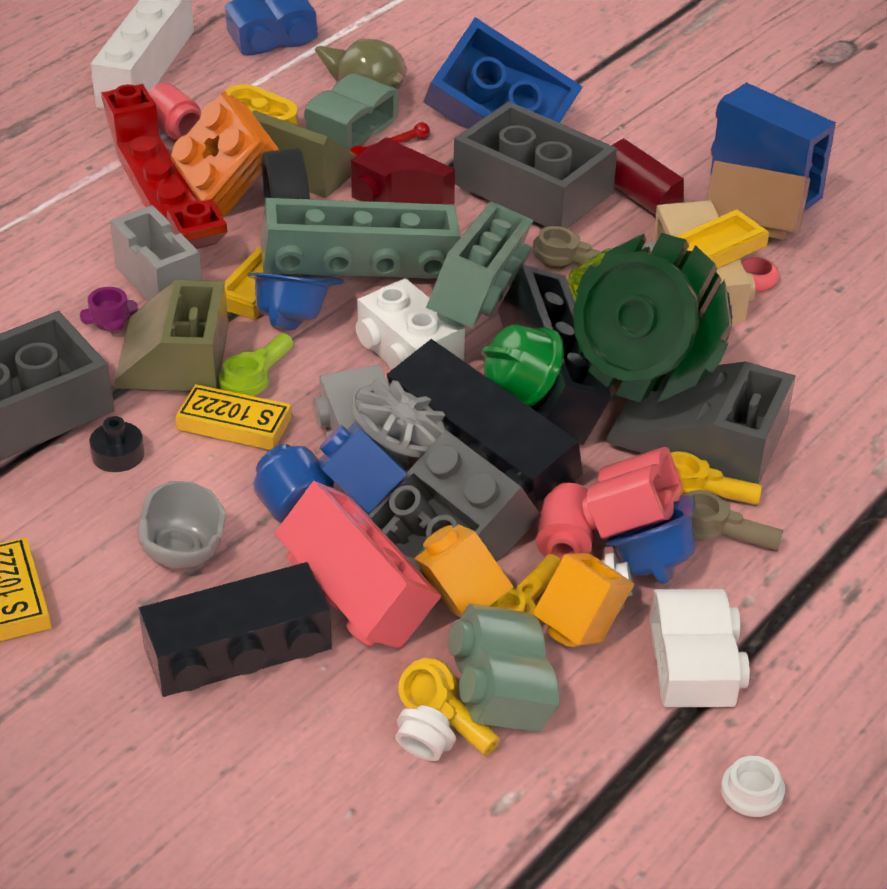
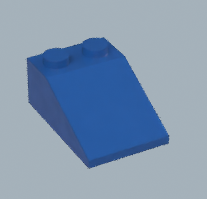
(490, 71)

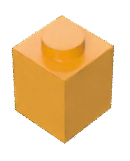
(462, 569)
(582, 600)

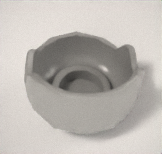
(181, 524)

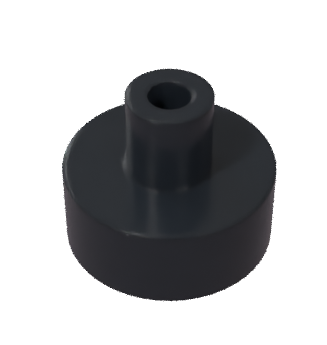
(116, 445)

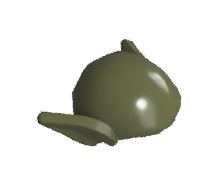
(368, 58)

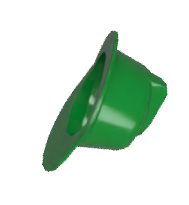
(524, 361)

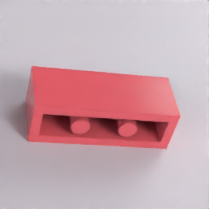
(357, 567)

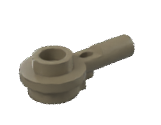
(560, 247)
(713, 518)

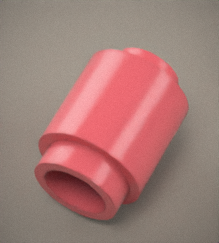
(175, 110)
(563, 522)

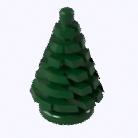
(652, 317)

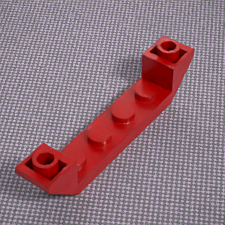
(151, 170)

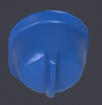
(291, 297)
(659, 546)

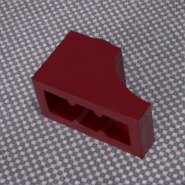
(400, 176)

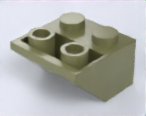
(176, 339)

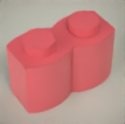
(633, 494)

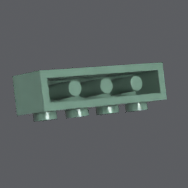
(356, 238)
(481, 266)

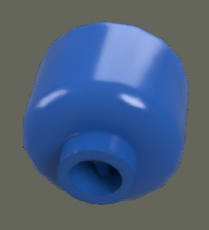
(285, 476)

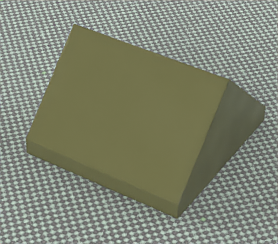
(325, 160)

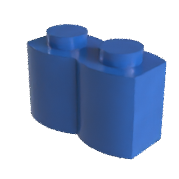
(266, 24)

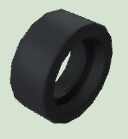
(284, 175)

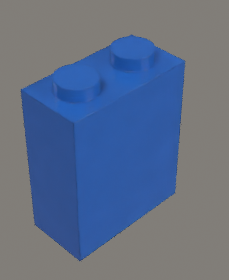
(774, 136)

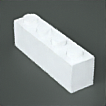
(142, 46)

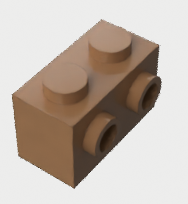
(763, 195)

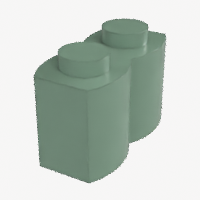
(352, 110)
(503, 668)

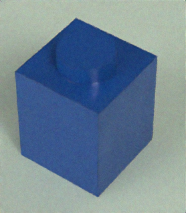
(360, 465)

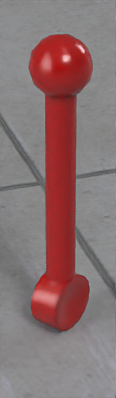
(421, 131)

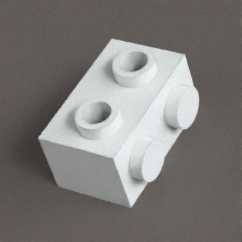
(398, 323)

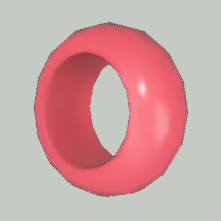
(761, 266)

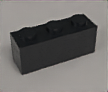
(235, 628)

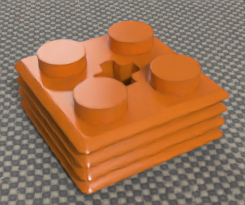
(222, 152)

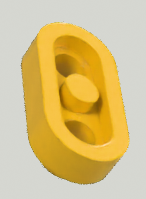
(265, 102)

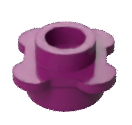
(108, 308)

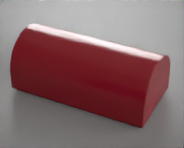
(646, 178)

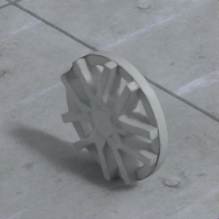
(399, 416)

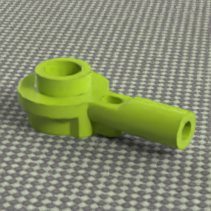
(248, 370)

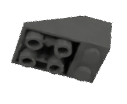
(725, 419)
(454, 488)

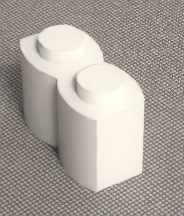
(697, 648)

